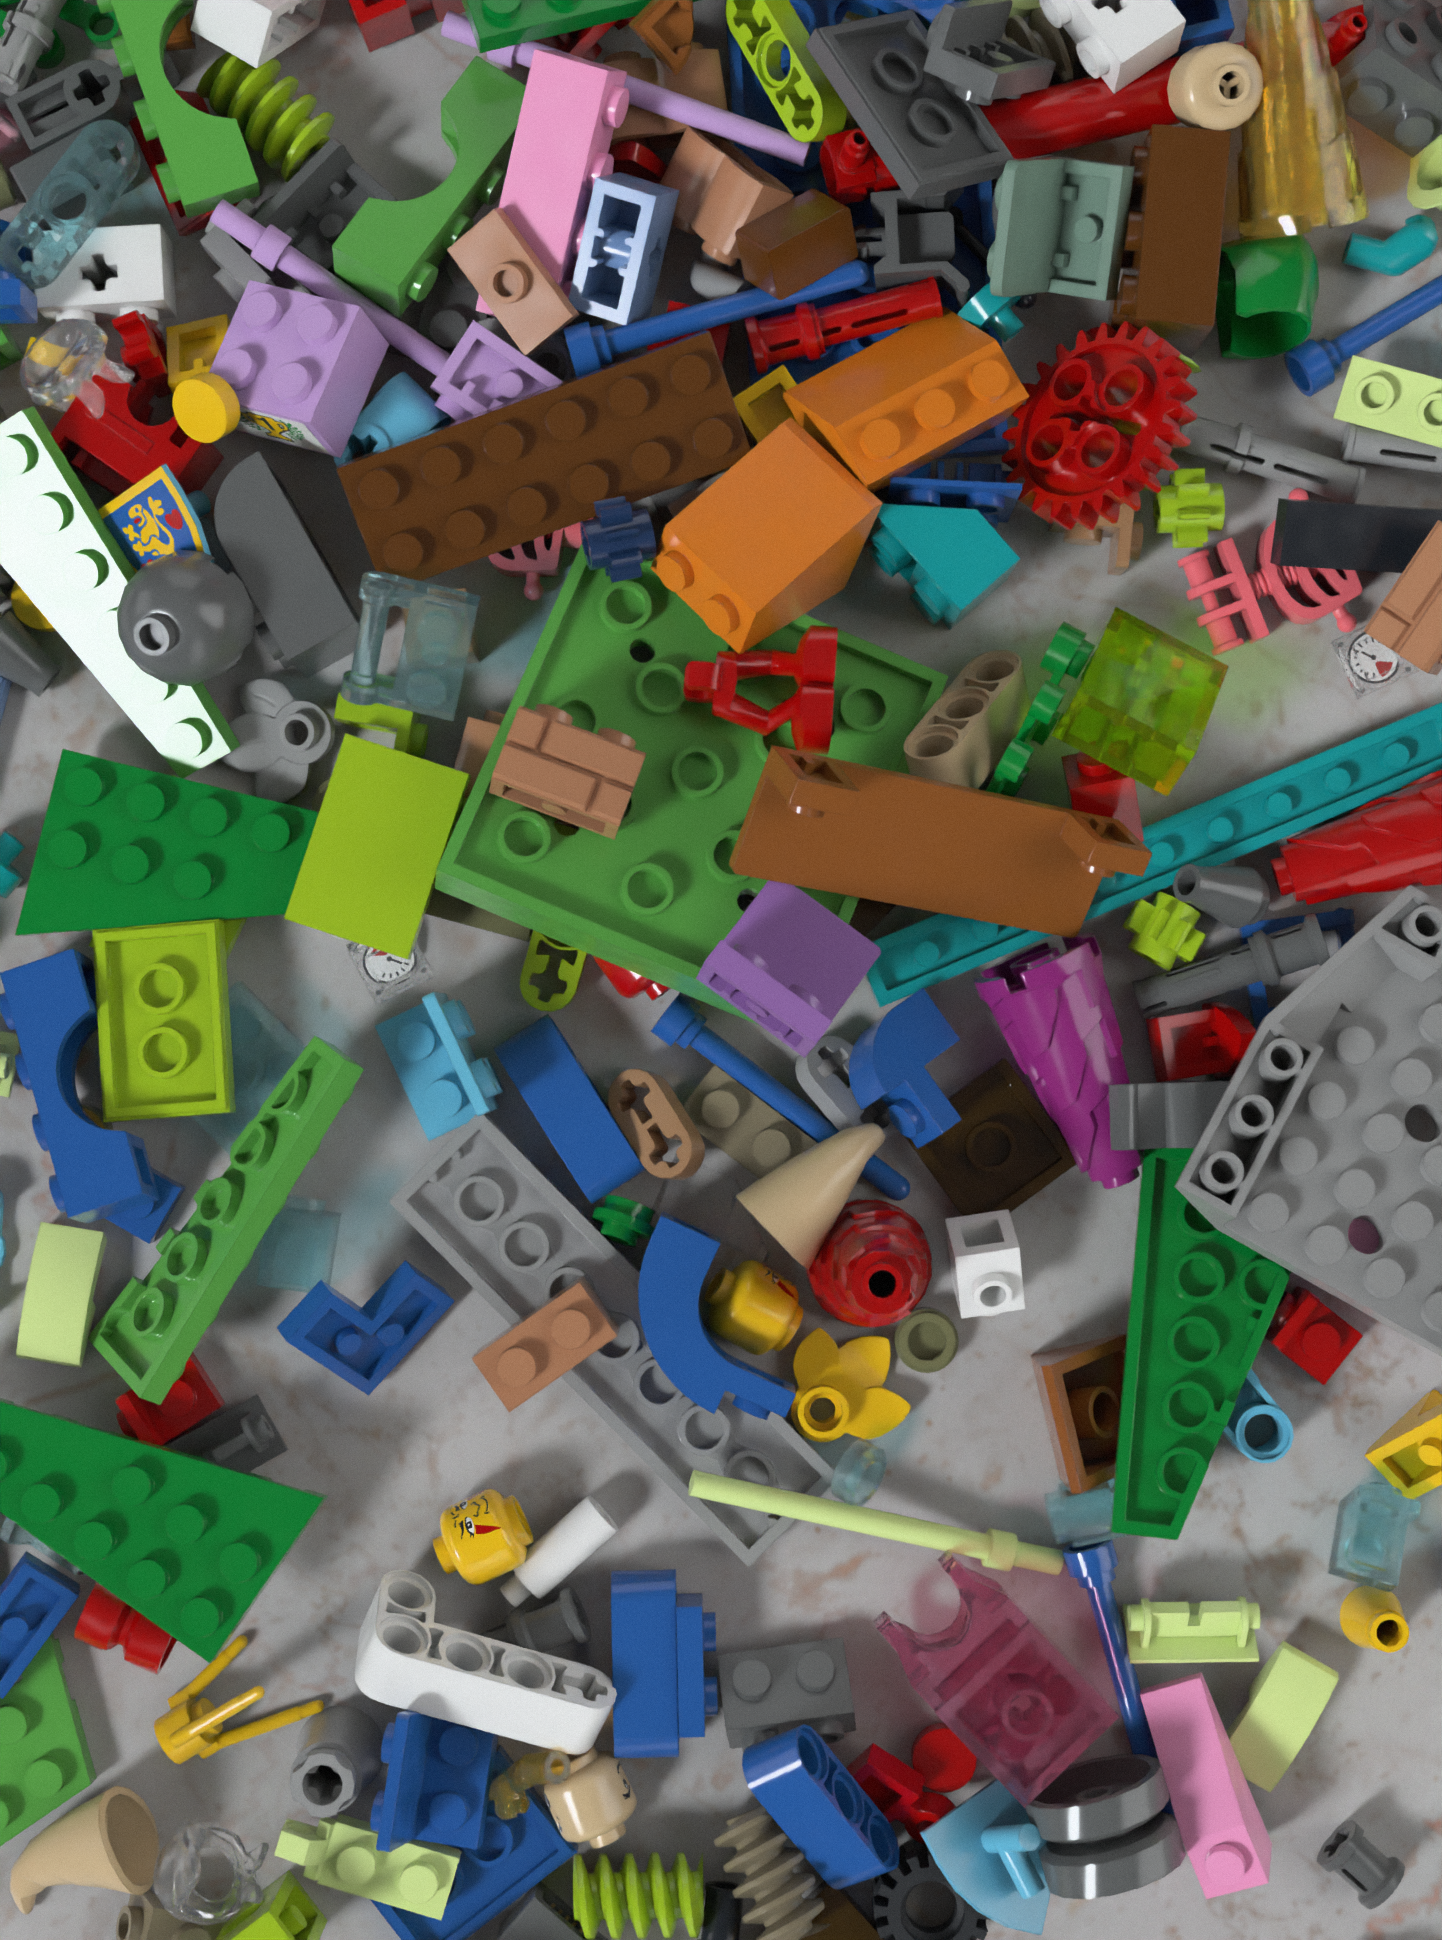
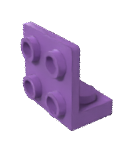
(789, 965)

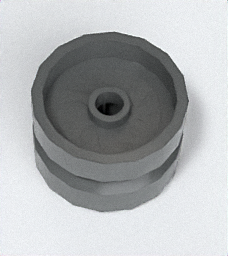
(1106, 1827)

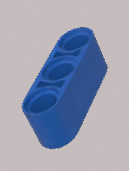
(569, 1108)
(644, 1663)
(821, 1807)

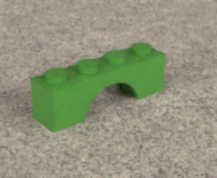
(202, 150)
(396, 245)

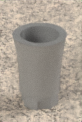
(345, 1742)

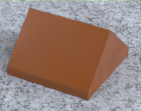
(1082, 1408)

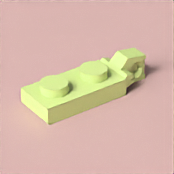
(345, 1858)

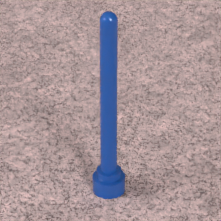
(594, 346)
(1315, 363)
(686, 1027)
(1094, 1570)

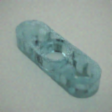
(64, 176)

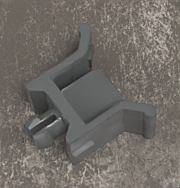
(914, 241)

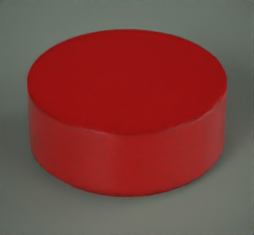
(942, 1759)

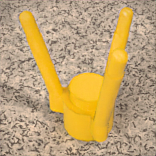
(194, 1725)

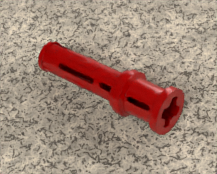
(811, 329)

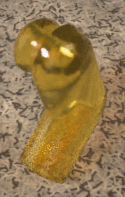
(528, 1771)

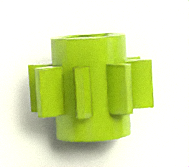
(1189, 508)
(1164, 931)

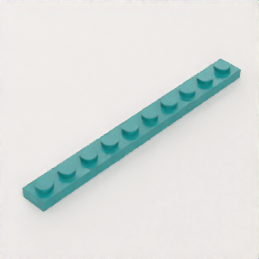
(1197, 836)

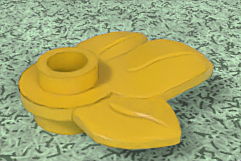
(852, 1381)

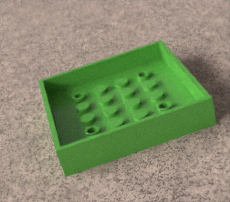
(665, 883)

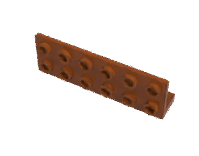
(929, 844)

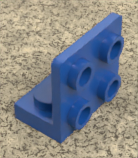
(433, 1783)

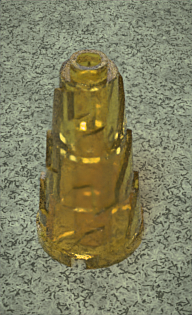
(1296, 150)

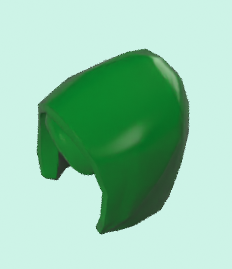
(1265, 296)

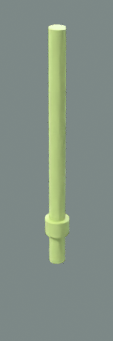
(995, 1548)

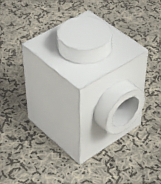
(985, 1264)

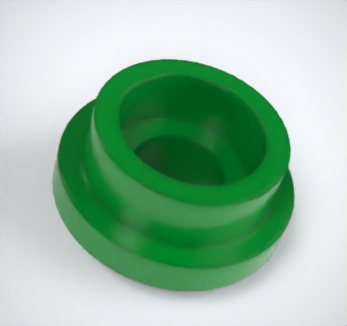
(624, 1220)

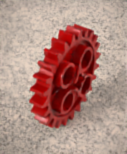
(1092, 469)

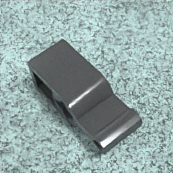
(67, 104)
(1162, 1113)

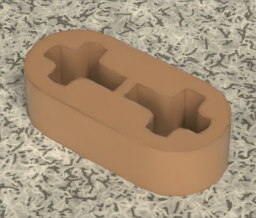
(644, 1131)

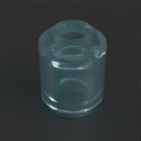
(1081, 1516)

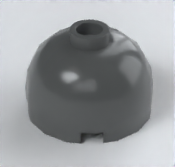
(185, 619)

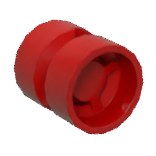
(112, 1622)

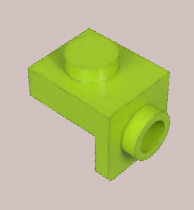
(405, 724)

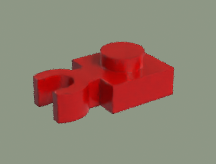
(144, 351)
(898, 1791)

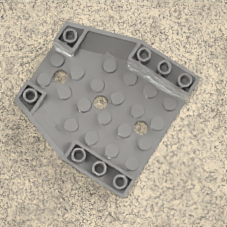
(1321, 1132)

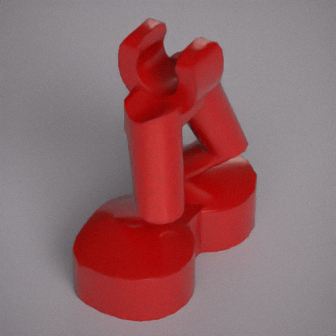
(808, 708)

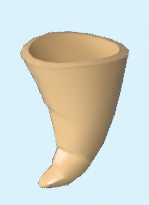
(808, 1191)
(98, 1844)

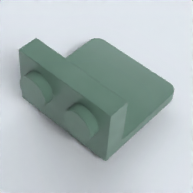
(1060, 227)

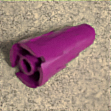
(1068, 1044)

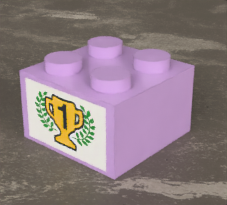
(299, 366)

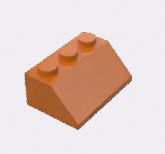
(908, 398)

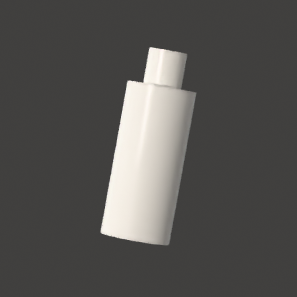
(560, 1551)

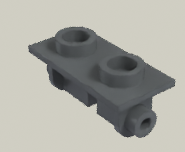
(235, 1439)

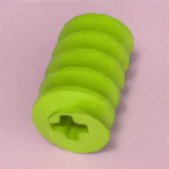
(267, 111)
(638, 1896)

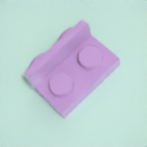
(485, 375)

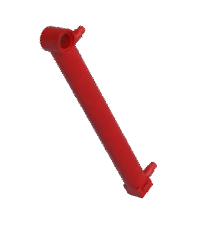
(1054, 117)

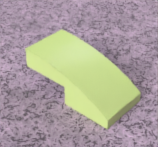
(60, 1295)
(1280, 1714)

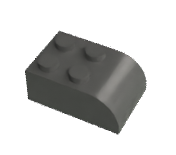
(283, 570)

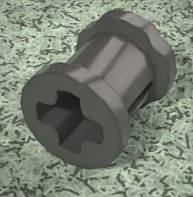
(1361, 1864)

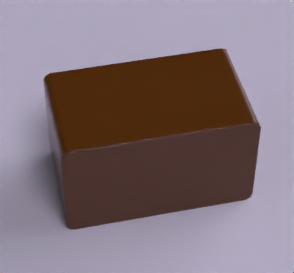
(796, 243)

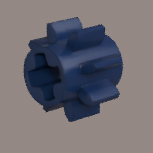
(618, 539)

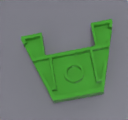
(40, 1744)

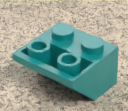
(944, 555)

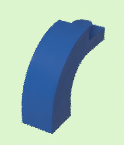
(675, 1332)

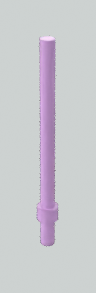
(657, 100)
(274, 250)

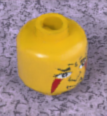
(753, 1307)
(483, 1537)

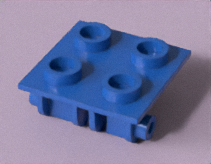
(982, 491)

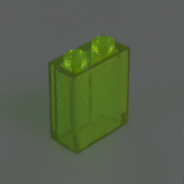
(1141, 702)

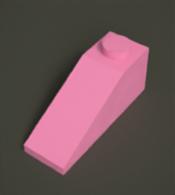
(1207, 1787)

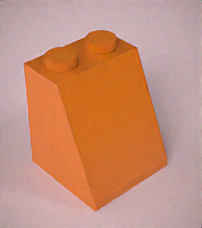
(767, 538)

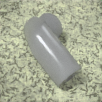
(712, 280)

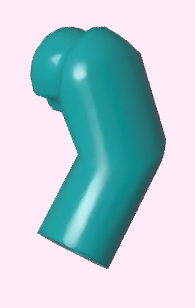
(1396, 253)

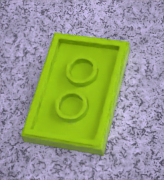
(377, 846)
(163, 1021)

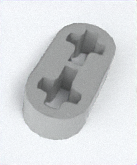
(834, 1092)

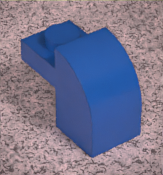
(890, 1066)

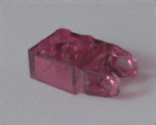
(987, 1663)

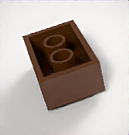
(1174, 235)

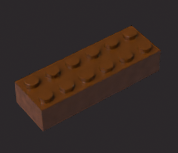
(545, 460)

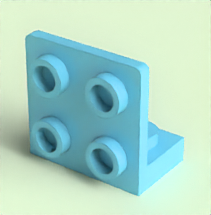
(439, 1065)

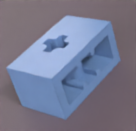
(622, 248)

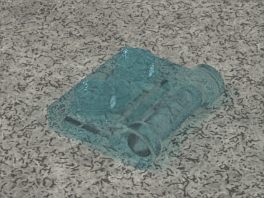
(432, 647)

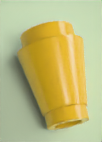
(1363, 1613)

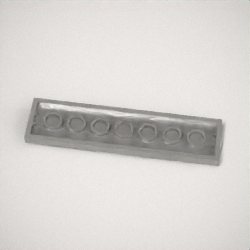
(528, 1241)

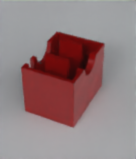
(125, 447)

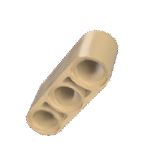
(971, 722)

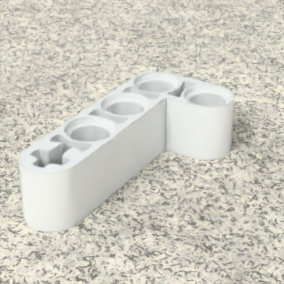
(474, 1678)

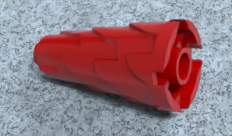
(1369, 849)
(864, 1241)

